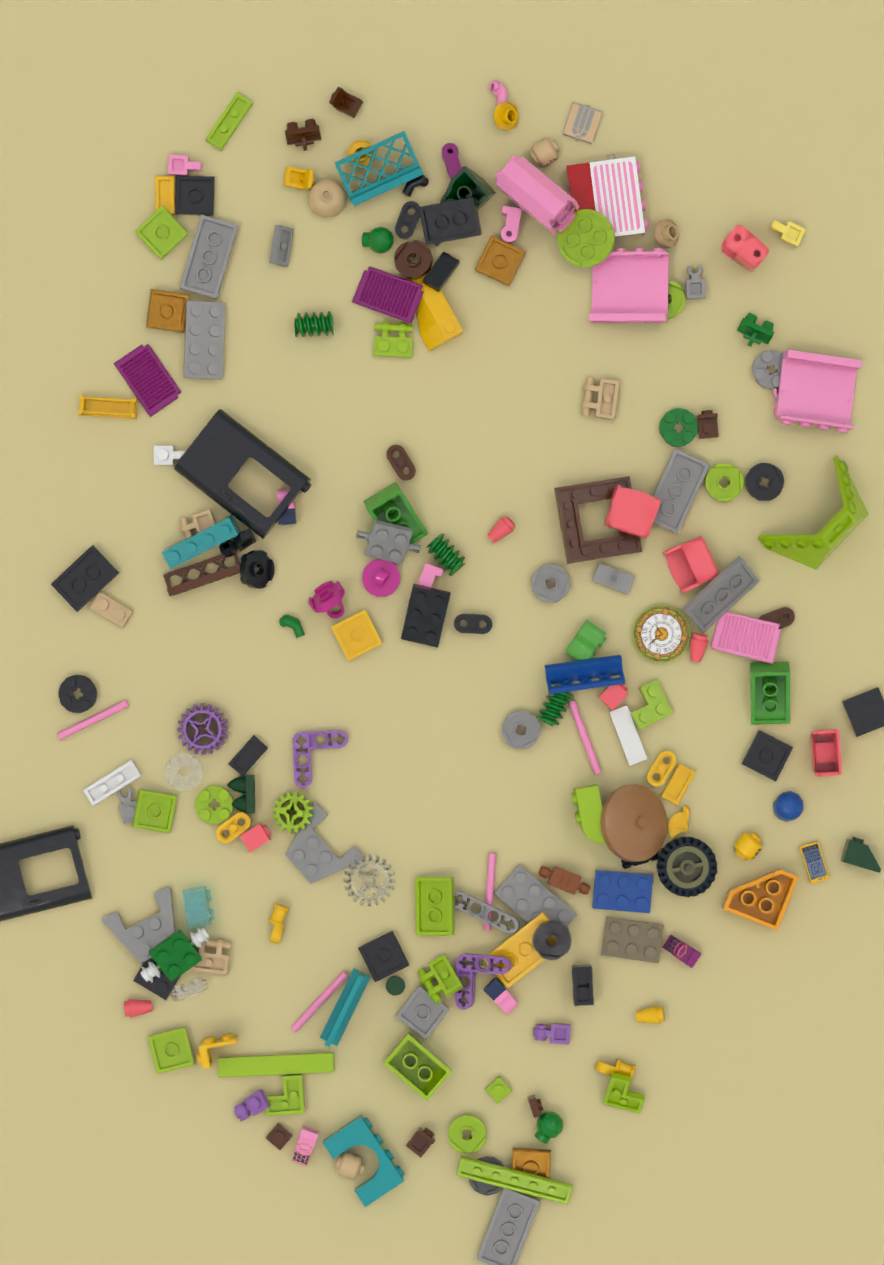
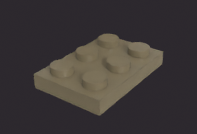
(632, 939)

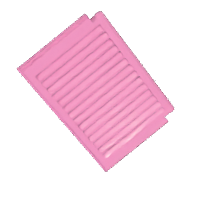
(746, 637)

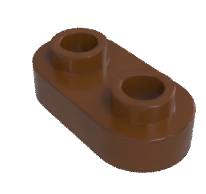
(400, 463)
(776, 617)

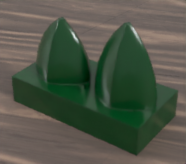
(246, 785)

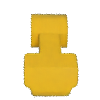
(679, 822)

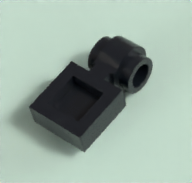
(241, 541)

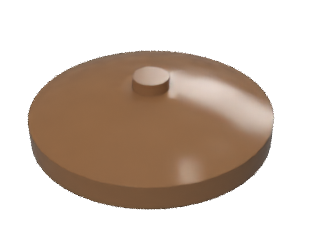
(633, 823)

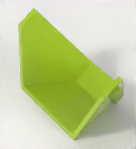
(815, 549)

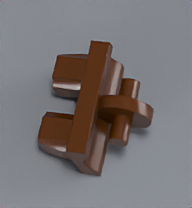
(302, 136)

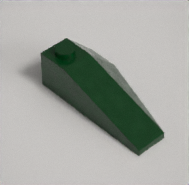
(466, 185)

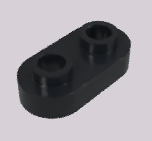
(407, 220)
(473, 623)

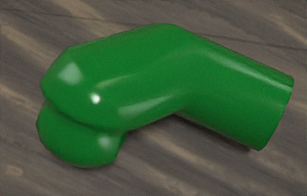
(292, 622)

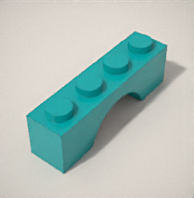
(201, 542)

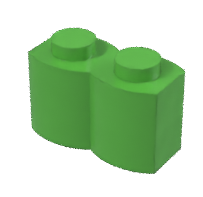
(586, 641)

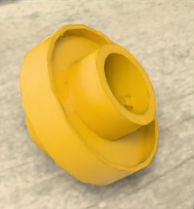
(506, 116)
(357, 146)

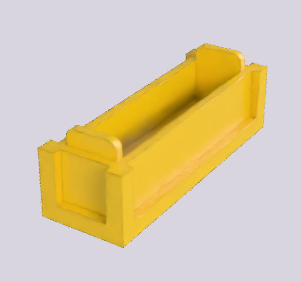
(108, 407)

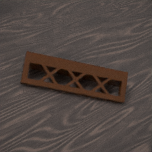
(201, 581)

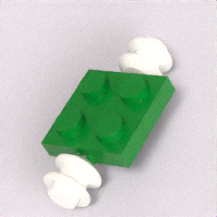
(175, 955)

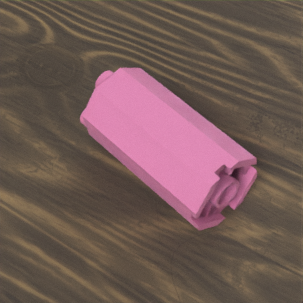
(536, 194)

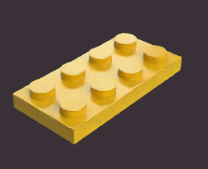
(520, 951)

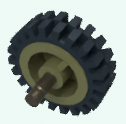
(687, 866)

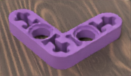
(311, 744)
(470, 971)

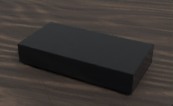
(441, 271)
(248, 755)

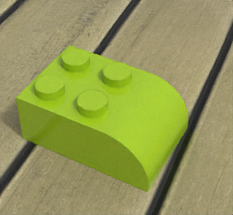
(589, 811)
(417, 1066)

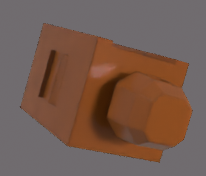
(564, 880)

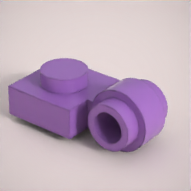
(558, 1034)
(255, 1104)

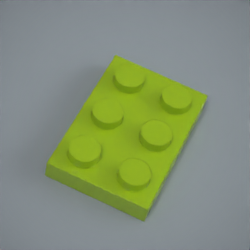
(434, 906)

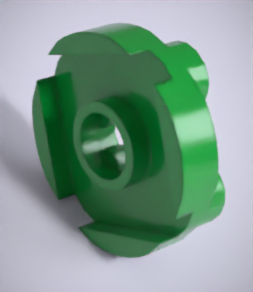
(686, 435)

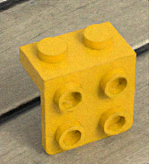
(204, 1055)

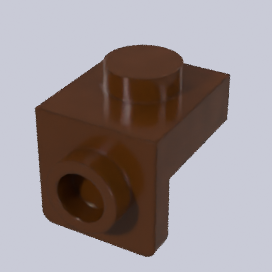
(345, 102)
(421, 1141)

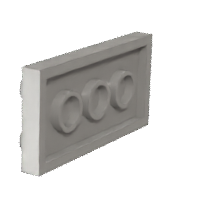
(209, 256)
(204, 340)
(678, 489)
(721, 594)
(530, 898)
(508, 1228)

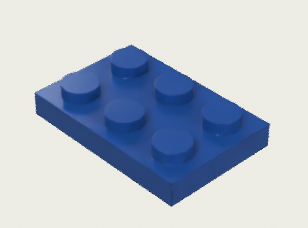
(622, 891)

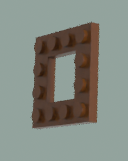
(567, 503)

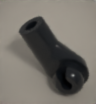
(410, 185)

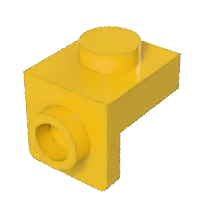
(298, 178)

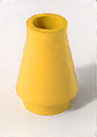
(651, 1015)

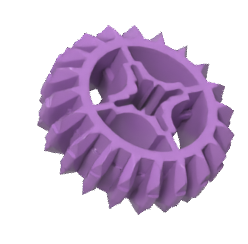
(189, 720)

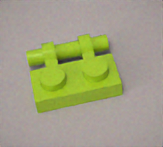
(393, 346)
(445, 975)

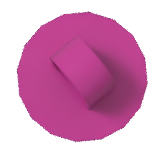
(381, 578)
(327, 597)

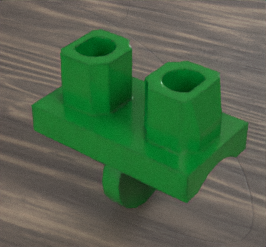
(755, 332)

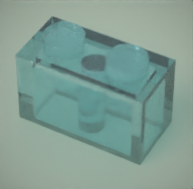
(197, 906)

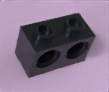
(582, 985)

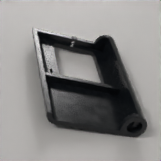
(221, 453)
(13, 894)

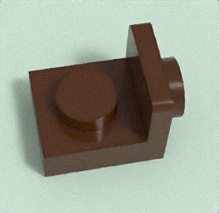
(707, 424)

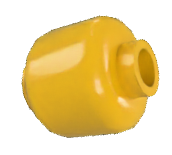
(748, 846)

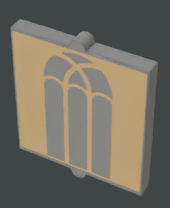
(582, 123)

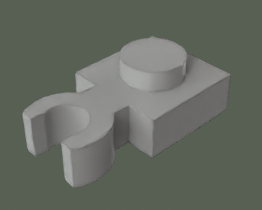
(695, 287)
(128, 807)

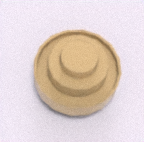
(667, 233)

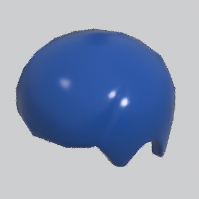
(788, 806)

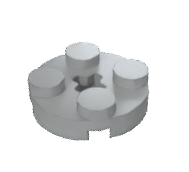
(761, 373)
(545, 573)
(517, 740)

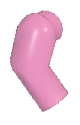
(499, 90)

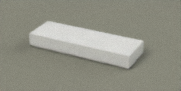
(628, 735)
(112, 782)

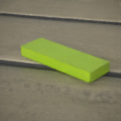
(229, 121)

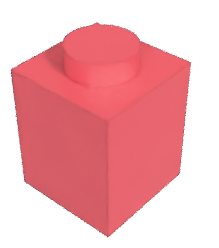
(613, 695)
(256, 837)

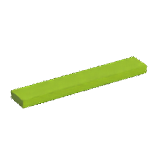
(275, 1064)
(514, 1180)

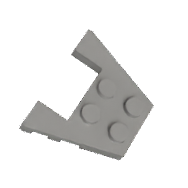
(313, 855)
(148, 933)

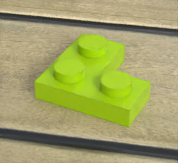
(656, 706)
(618, 1096)
(293, 1099)

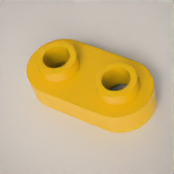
(661, 768)
(233, 827)

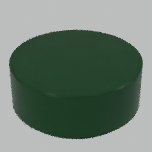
(395, 985)

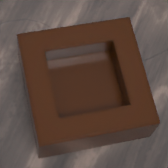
(535, 1105)
(279, 1136)

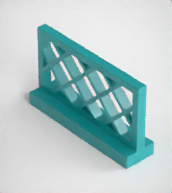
(386, 183)
(345, 1007)

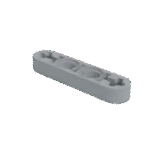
(484, 914)

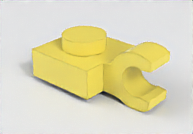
(790, 233)

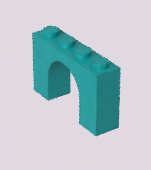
(360, 1133)

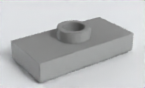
(281, 245)
(613, 578)

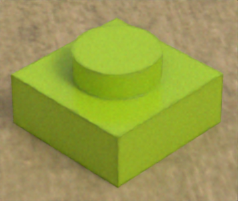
(498, 1089)

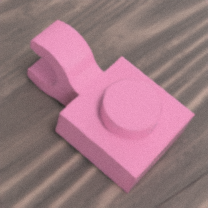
(180, 165)

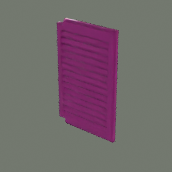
(388, 294)
(148, 379)

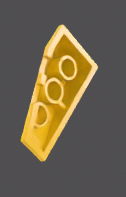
(436, 318)

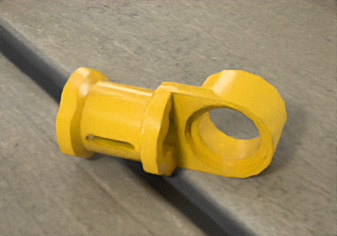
(277, 919)
(620, 1068)

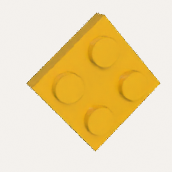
(356, 635)

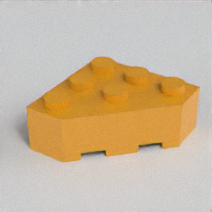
(762, 898)

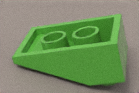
(393, 507)
(770, 693)

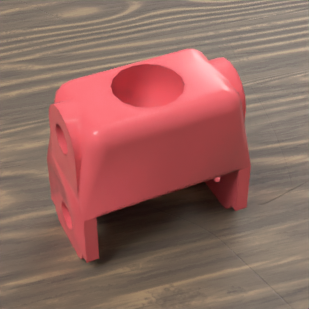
(744, 248)
(631, 511)
(691, 564)
(826, 752)

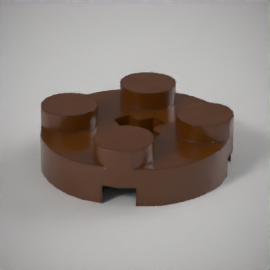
(415, 270)

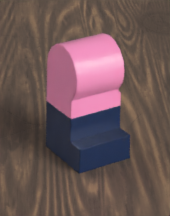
(289, 516)
(501, 996)

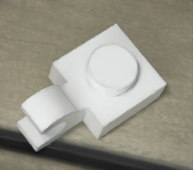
(166, 455)

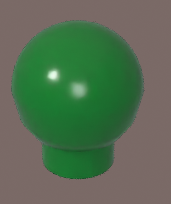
(378, 240)
(548, 1126)

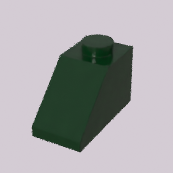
(859, 855)

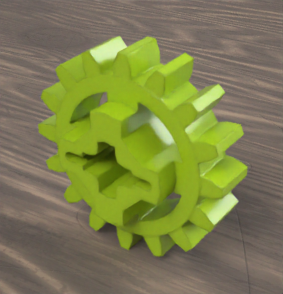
(294, 803)

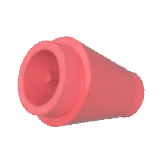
(501, 529)
(698, 645)
(137, 1007)

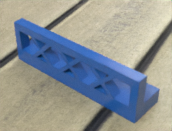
(584, 671)

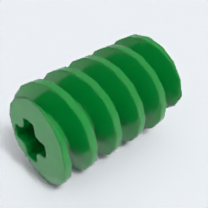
(313, 324)
(445, 553)
(554, 707)

